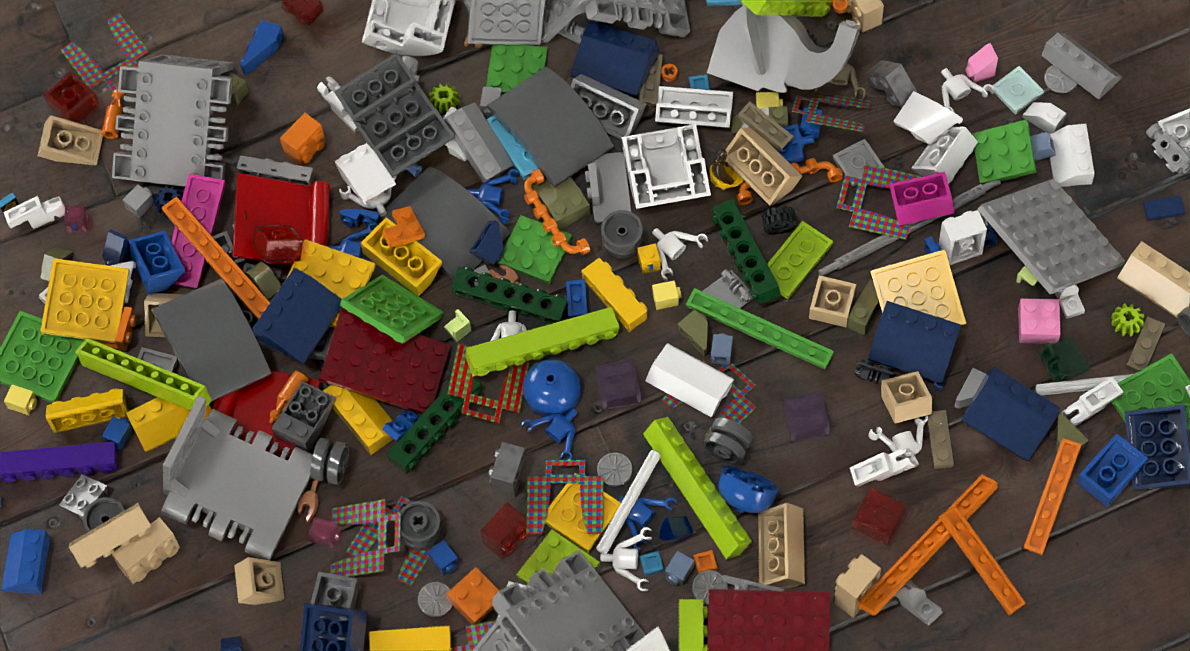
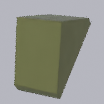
(57, 253)
(264, 280)

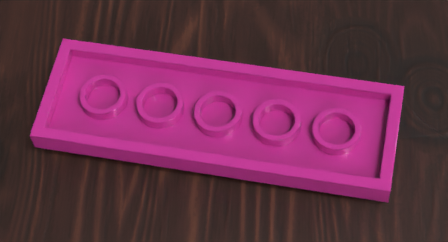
(203, 200)

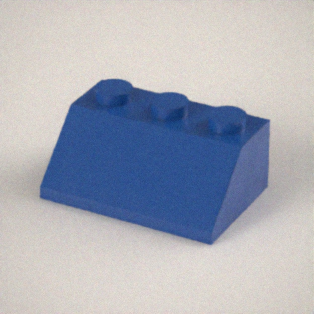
(156, 261)
(26, 561)

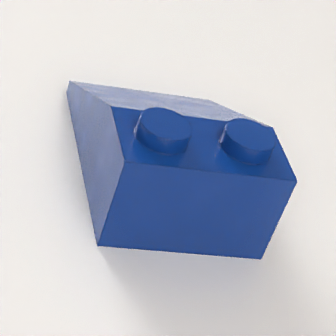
(1111, 470)

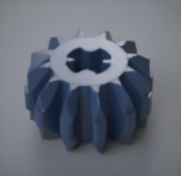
(165, 196)

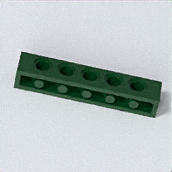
(768, 288)
(498, 299)
(423, 426)

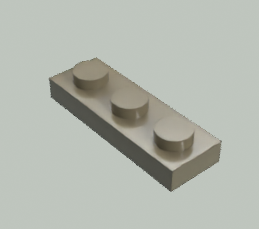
(650, 88)
(765, 126)
(1145, 345)
(940, 440)

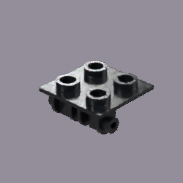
(866, 366)

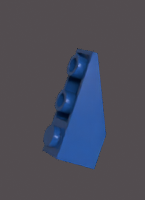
(264, 43)

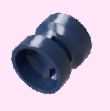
(991, 235)

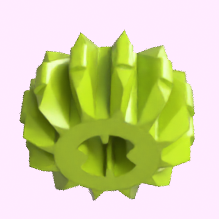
(444, 98)
(1119, 320)

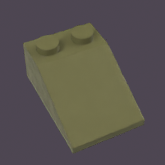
(564, 202)

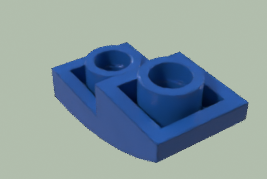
(354, 217)
(401, 425)

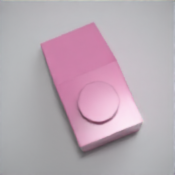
(982, 64)

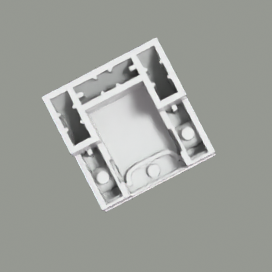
(408, 26)
(665, 166)

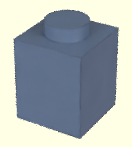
(1042, 146)
(721, 349)
(679, 569)

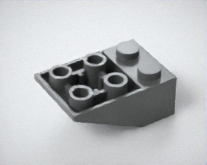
(304, 417)

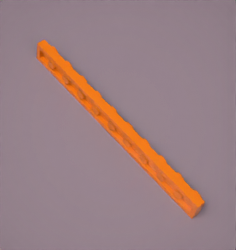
(216, 257)
(924, 548)

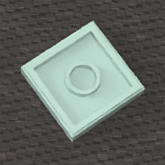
(1017, 90)

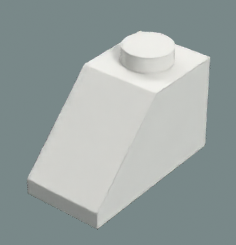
(1045, 116)

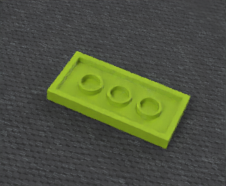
(798, 258)

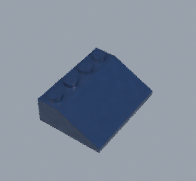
(615, 58)
(298, 316)
(914, 342)
(1010, 413)
(1165, 440)
(332, 628)

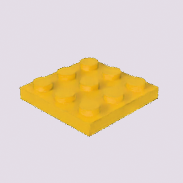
(567, 517)

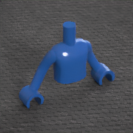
(492, 196)
(352, 247)
(557, 429)
(643, 514)

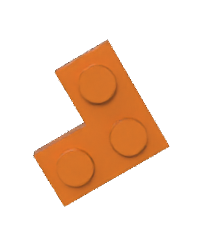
(407, 228)

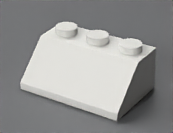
(946, 153)
(1073, 156)

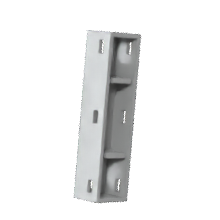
(269, 169)

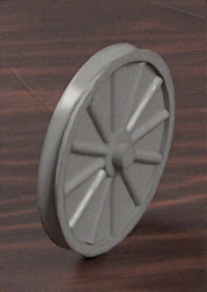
(1059, 81)
(615, 469)
(705, 581)
(433, 599)

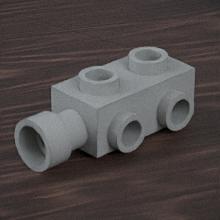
(1172, 150)

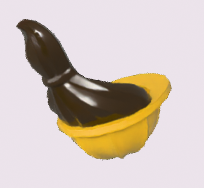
(722, 174)

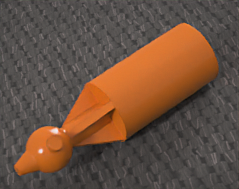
(110, 117)
(287, 393)

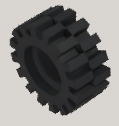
(779, 220)

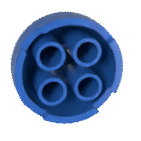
(548, 395)
(744, 493)

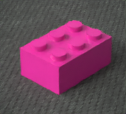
(922, 198)

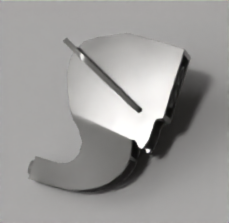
(777, 52)

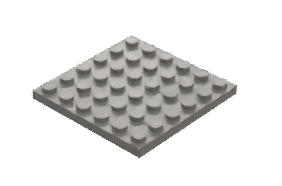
(1051, 235)

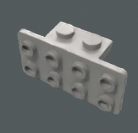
(608, 185)

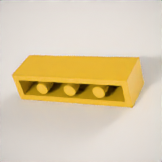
(614, 294)
(412, 639)

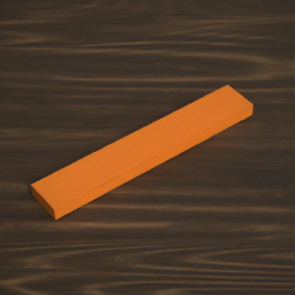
(1052, 496)
(982, 560)

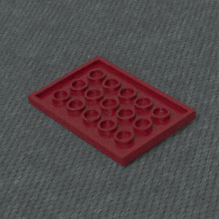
(382, 368)
(768, 620)

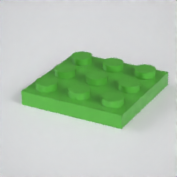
(514, 64)
(1004, 152)
(532, 251)

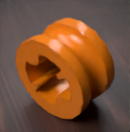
(669, 78)

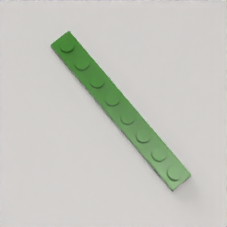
(760, 329)

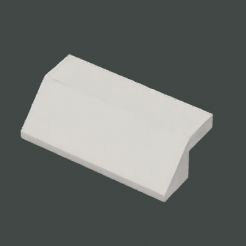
(694, 106)
(689, 380)

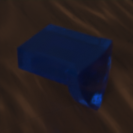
(675, 528)

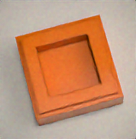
(705, 561)

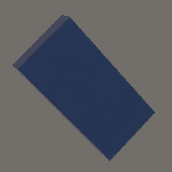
(1164, 208)

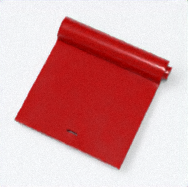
(279, 203)
(253, 407)

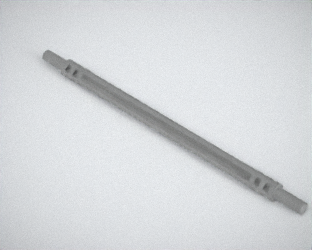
(884, 240)

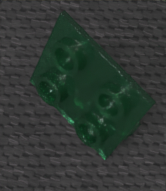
(1063, 359)

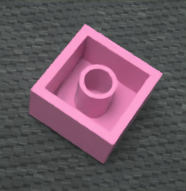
(1039, 321)

